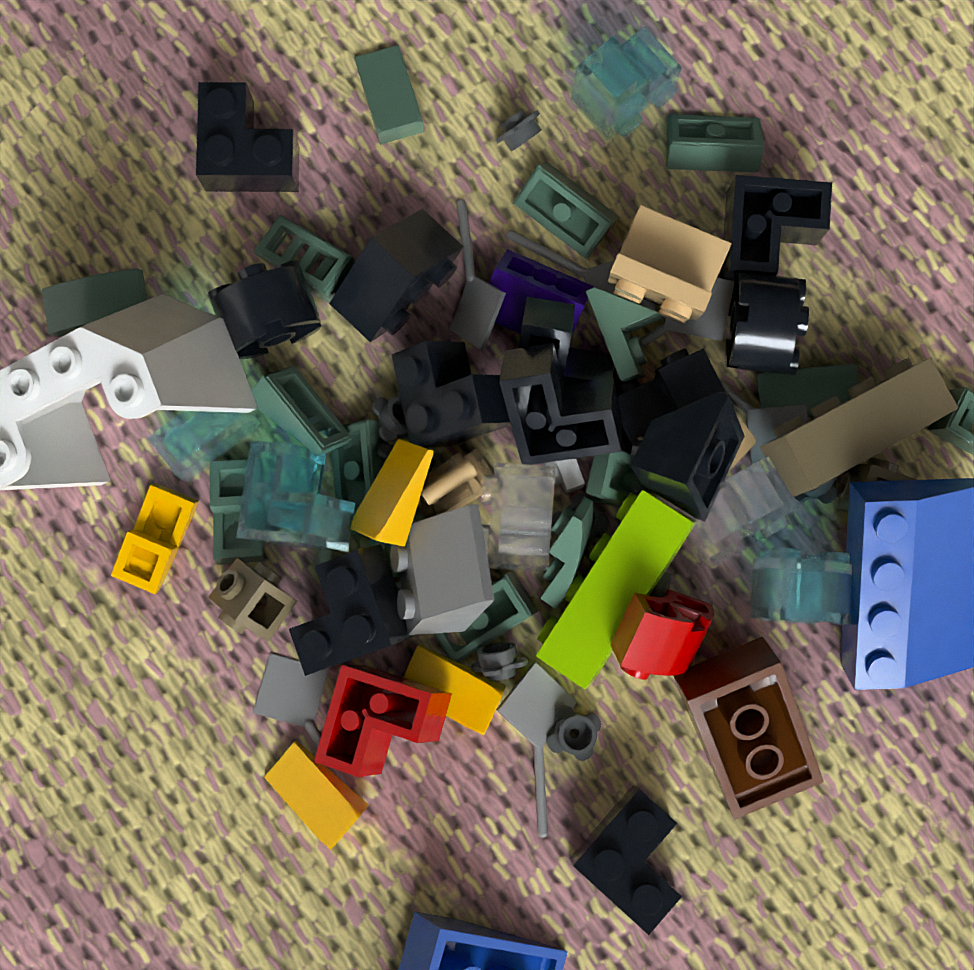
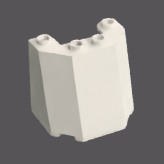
(145, 359)

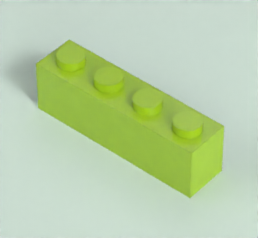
(624, 564)

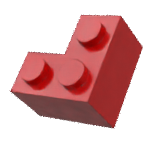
(370, 709)

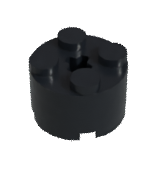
(266, 308)
(765, 323)

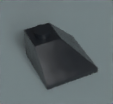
(689, 453)

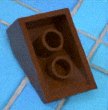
(749, 727)

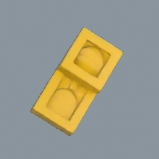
(155, 538)

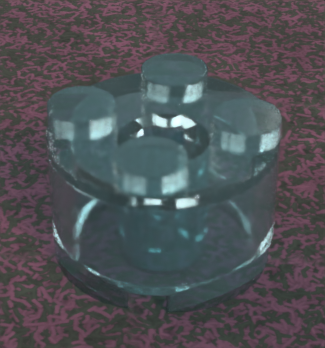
(801, 589)

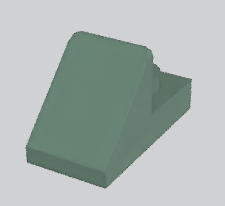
(616, 320)
(612, 479)

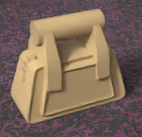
(452, 484)

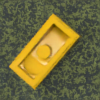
(394, 495)
(473, 696)
(315, 794)

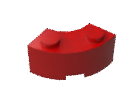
(661, 634)

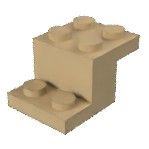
(668, 265)

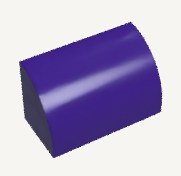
(525, 277)

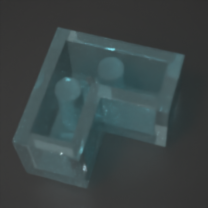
(623, 82)
(201, 437)
(285, 501)

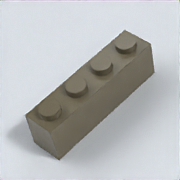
(859, 427)

